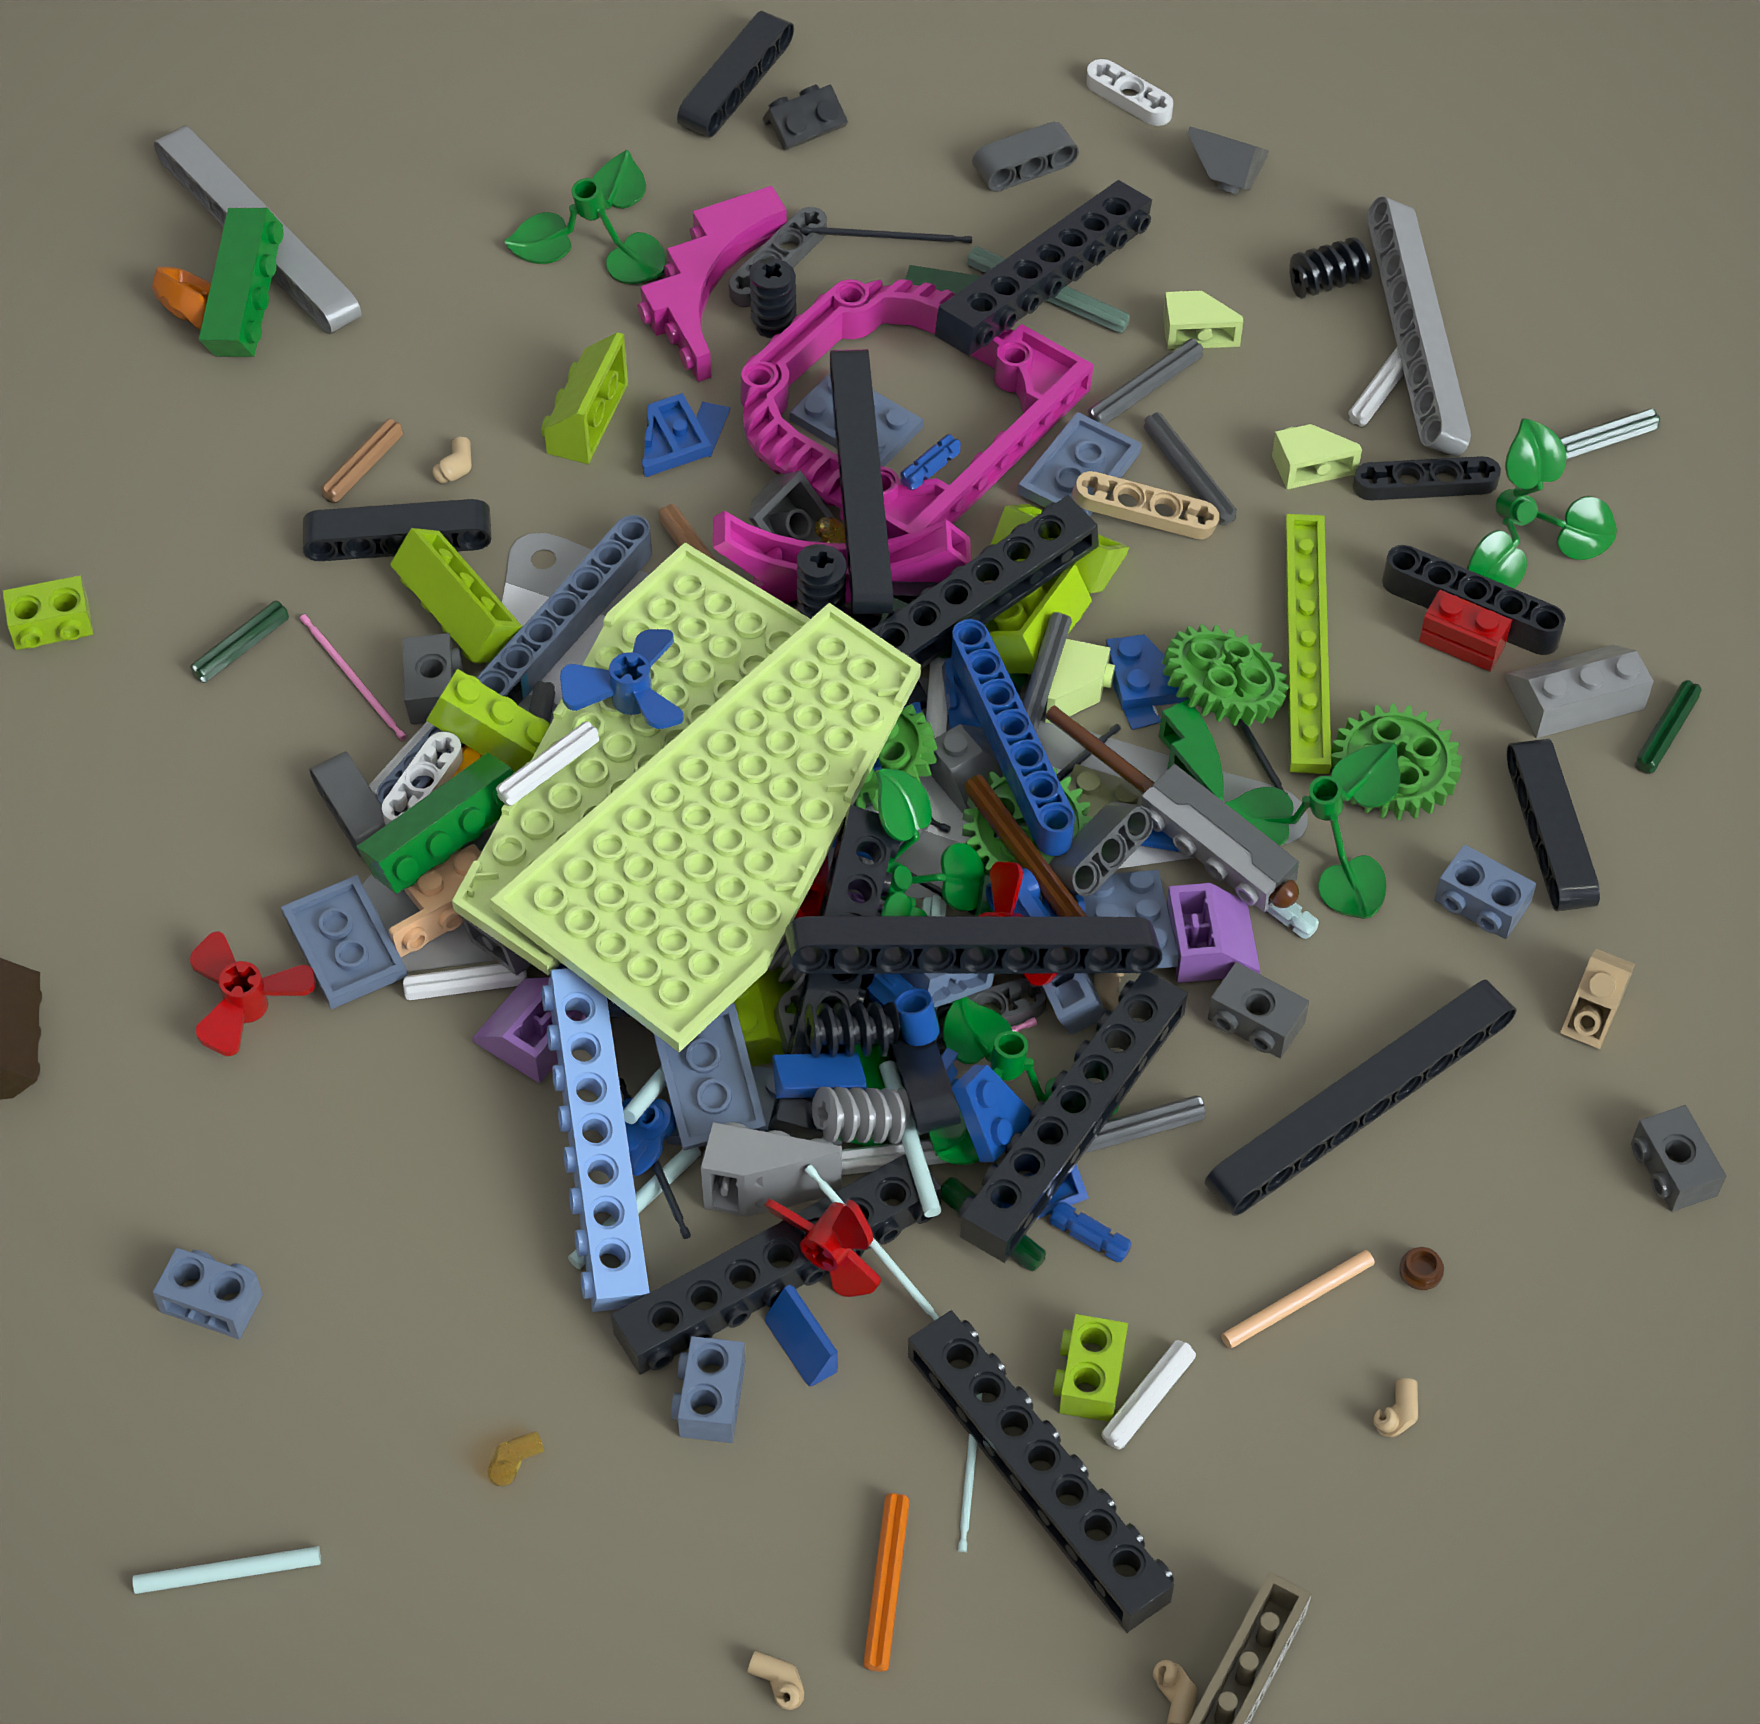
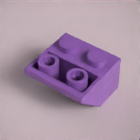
(1210, 932)
(520, 1030)

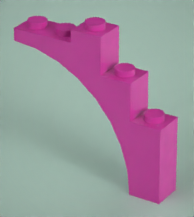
(694, 268)
(772, 558)

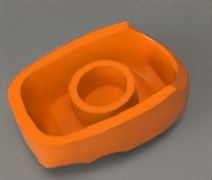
(181, 293)

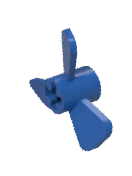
(625, 681)

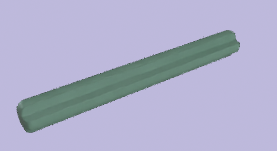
(1067, 298)

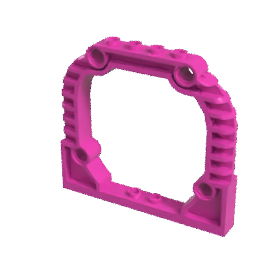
(1025, 362)

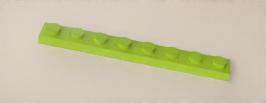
(1307, 644)

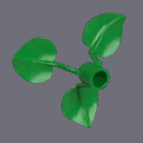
(618, 183)
(1532, 459)
(1372, 780)
(903, 811)
(977, 1034)

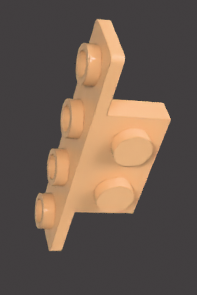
(434, 898)

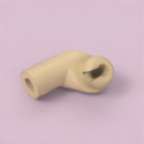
(1402, 1414)
(783, 1679)

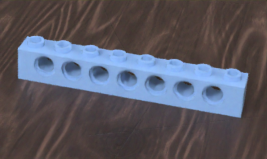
(603, 1285)

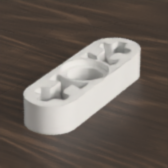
(1148, 105)
(424, 765)

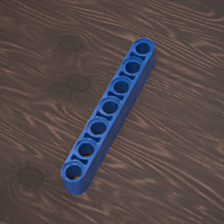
(1012, 738)

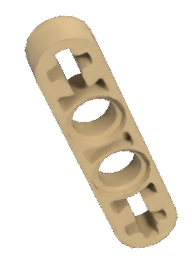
(1146, 498)

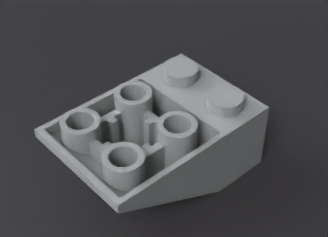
(752, 1165)

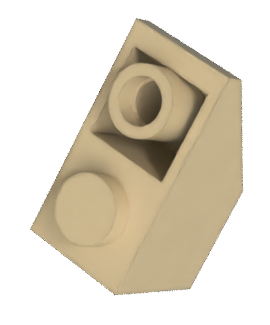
(1597, 998)

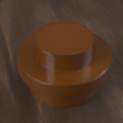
(1421, 1268)

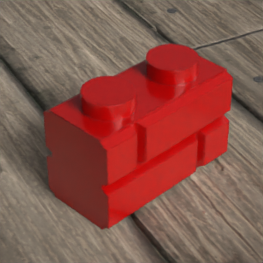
(1465, 630)

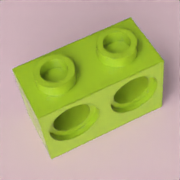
(47, 612)
(1097, 1368)

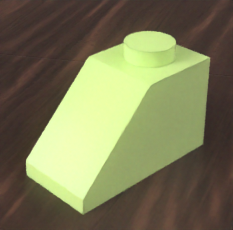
(1201, 318)
(1313, 455)
(1080, 677)

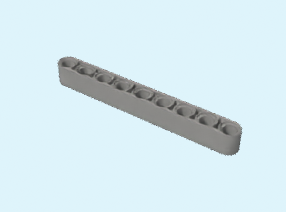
(296, 266)
(1418, 327)

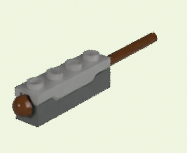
(1202, 826)

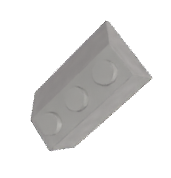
(1581, 689)

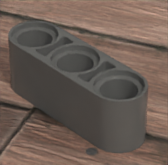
(1025, 156)
(348, 798)
(1102, 847)

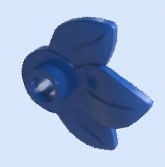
(647, 1134)

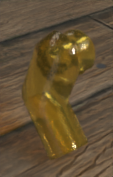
(830, 530)
(509, 1456)

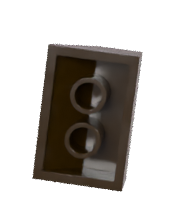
(18, 1028)

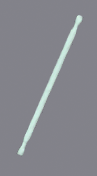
(879, 1251)
(968, 1488)

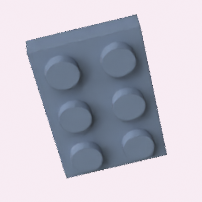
(893, 423)
(1079, 448)
(1137, 896)
(344, 942)
(711, 1081)

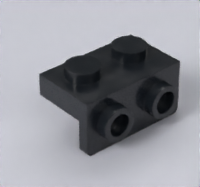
(805, 117)

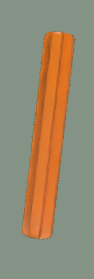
(886, 1582)

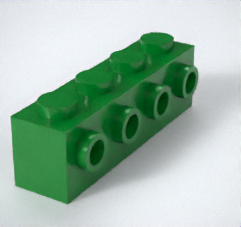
(241, 282)
(436, 825)

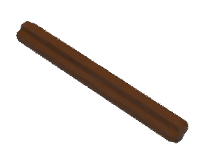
(1021, 847)

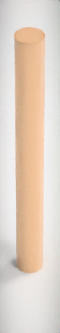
(1297, 1299)

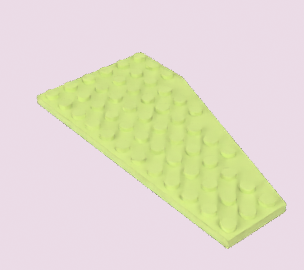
(719, 634)
(709, 848)

